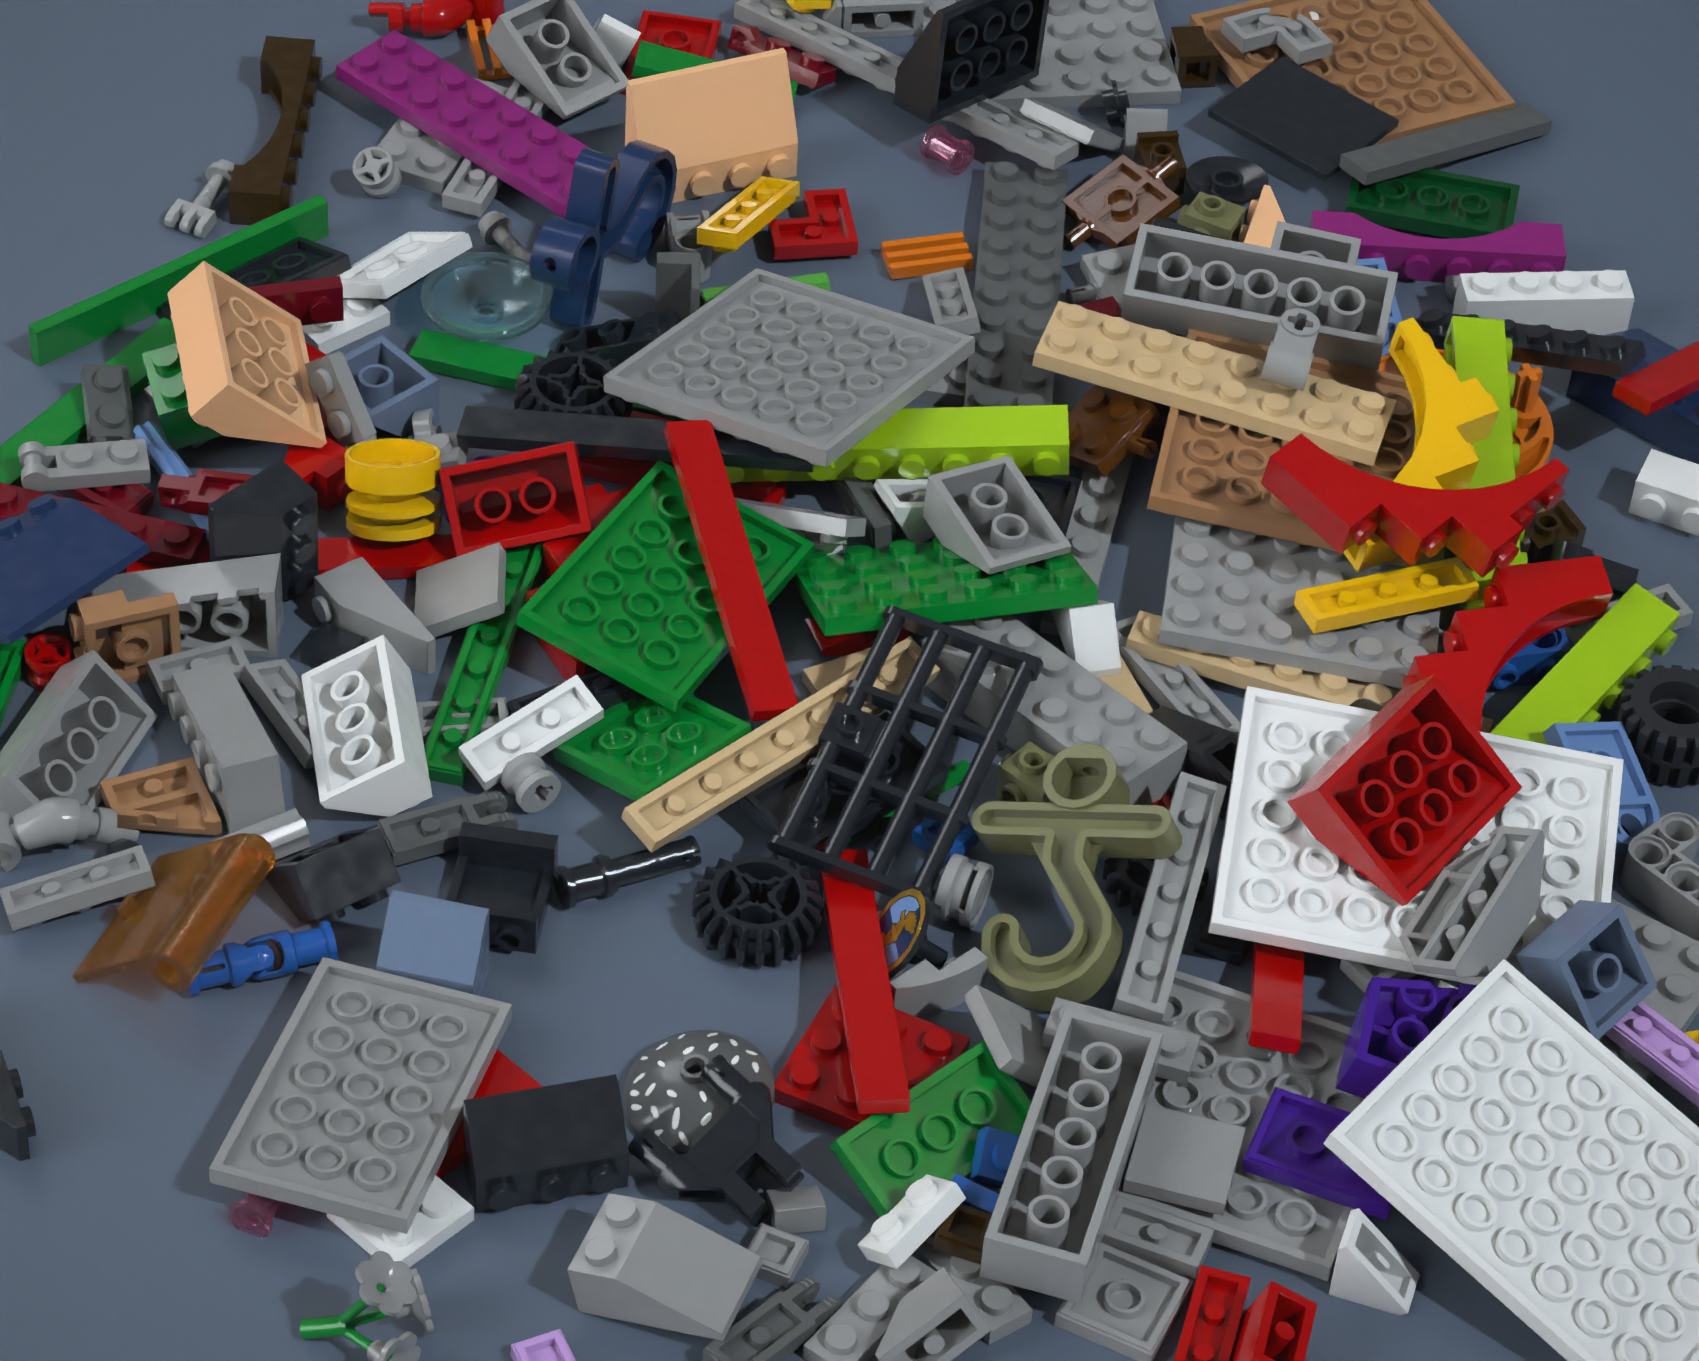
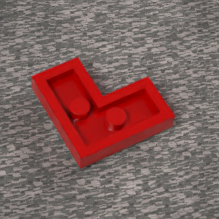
(824, 231)

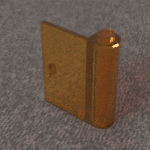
(186, 914)

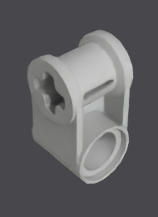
(682, 238)
(1292, 349)

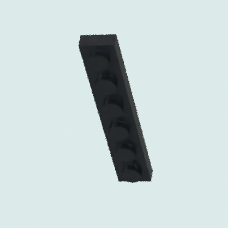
(1553, 347)

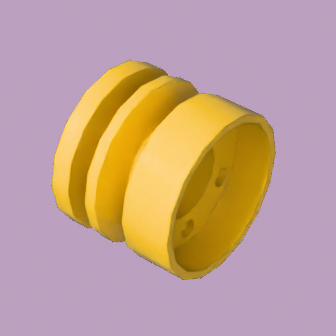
(393, 489)

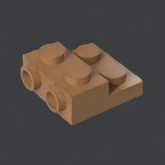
(126, 631)

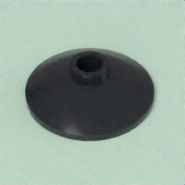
(1227, 178)

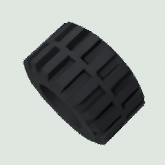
(1663, 723)

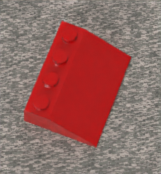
(1406, 791)

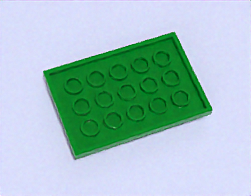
(926, 578)
(640, 594)

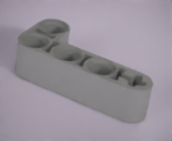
(1663, 872)

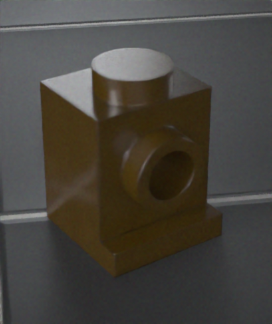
(1193, 57)
(1155, 147)
(1550, 525)

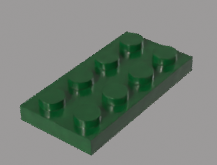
(1436, 203)

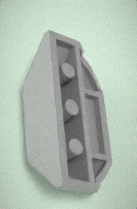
(1478, 906)

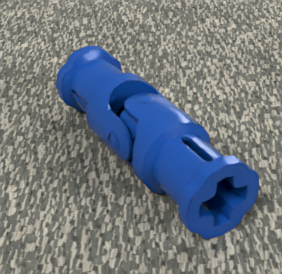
(241, 962)

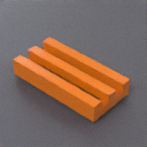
(473, 33)
(926, 255)

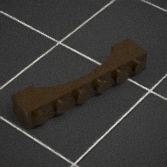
(264, 182)

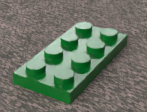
(937, 1134)

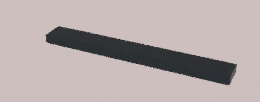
(602, 437)

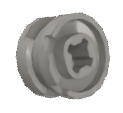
(963, 890)

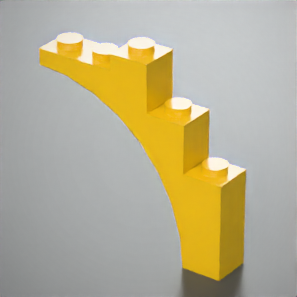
(1447, 422)

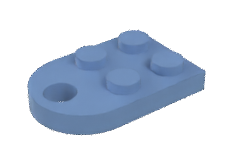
(1610, 739)

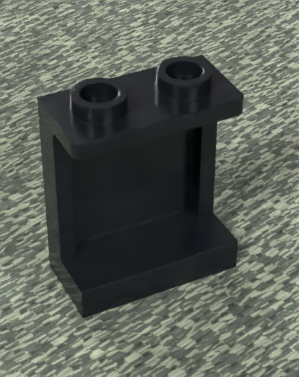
(510, 877)

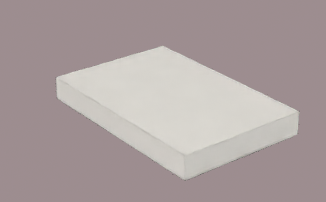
(402, 263)

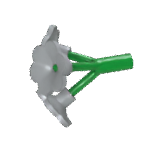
(388, 1287)

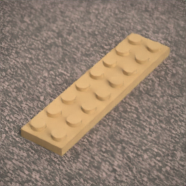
(1211, 382)

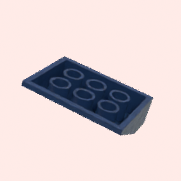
(1670, 428)
(54, 559)

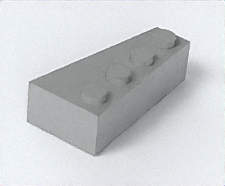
(217, 600)
(228, 745)

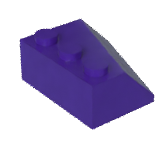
(1390, 1026)

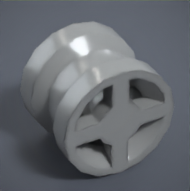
(367, 171)
(530, 782)

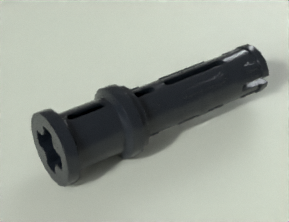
(606, 875)

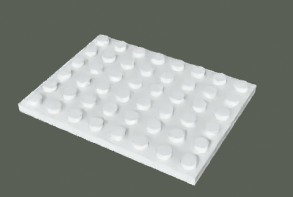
(1298, 895)
(1542, 1173)

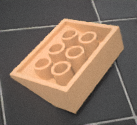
(719, 121)
(243, 362)

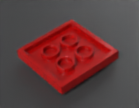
(819, 1072)

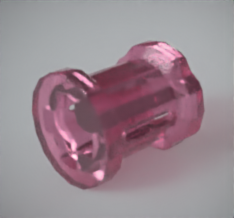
(947, 149)
(258, 1214)

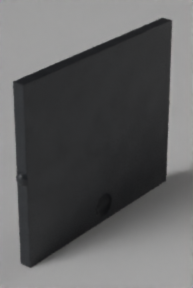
(1302, 117)

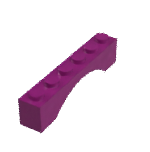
(1418, 258)

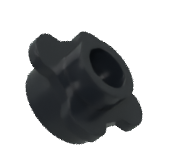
(1115, 104)

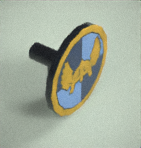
(905, 931)

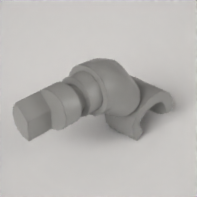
(55, 822)

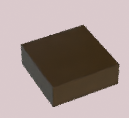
(963, 1233)

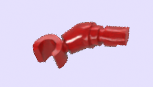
(436, 17)

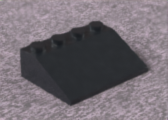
(971, 55)

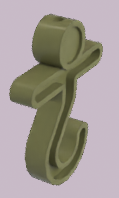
(1082, 821)

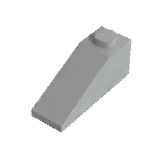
(365, 605)

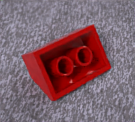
(516, 498)

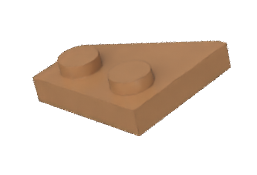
(163, 800)

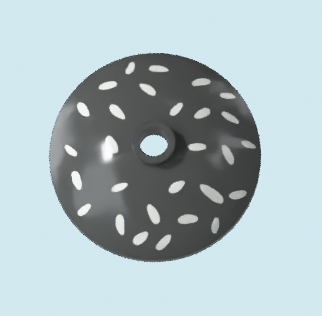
(674, 1101)

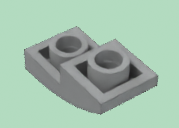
(928, 990)

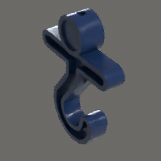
(610, 209)

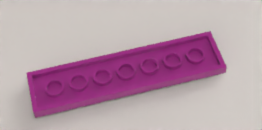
(466, 117)

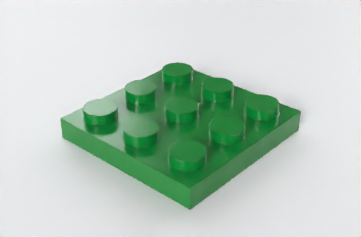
(647, 744)

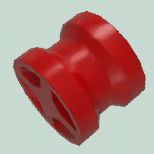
(44, 657)

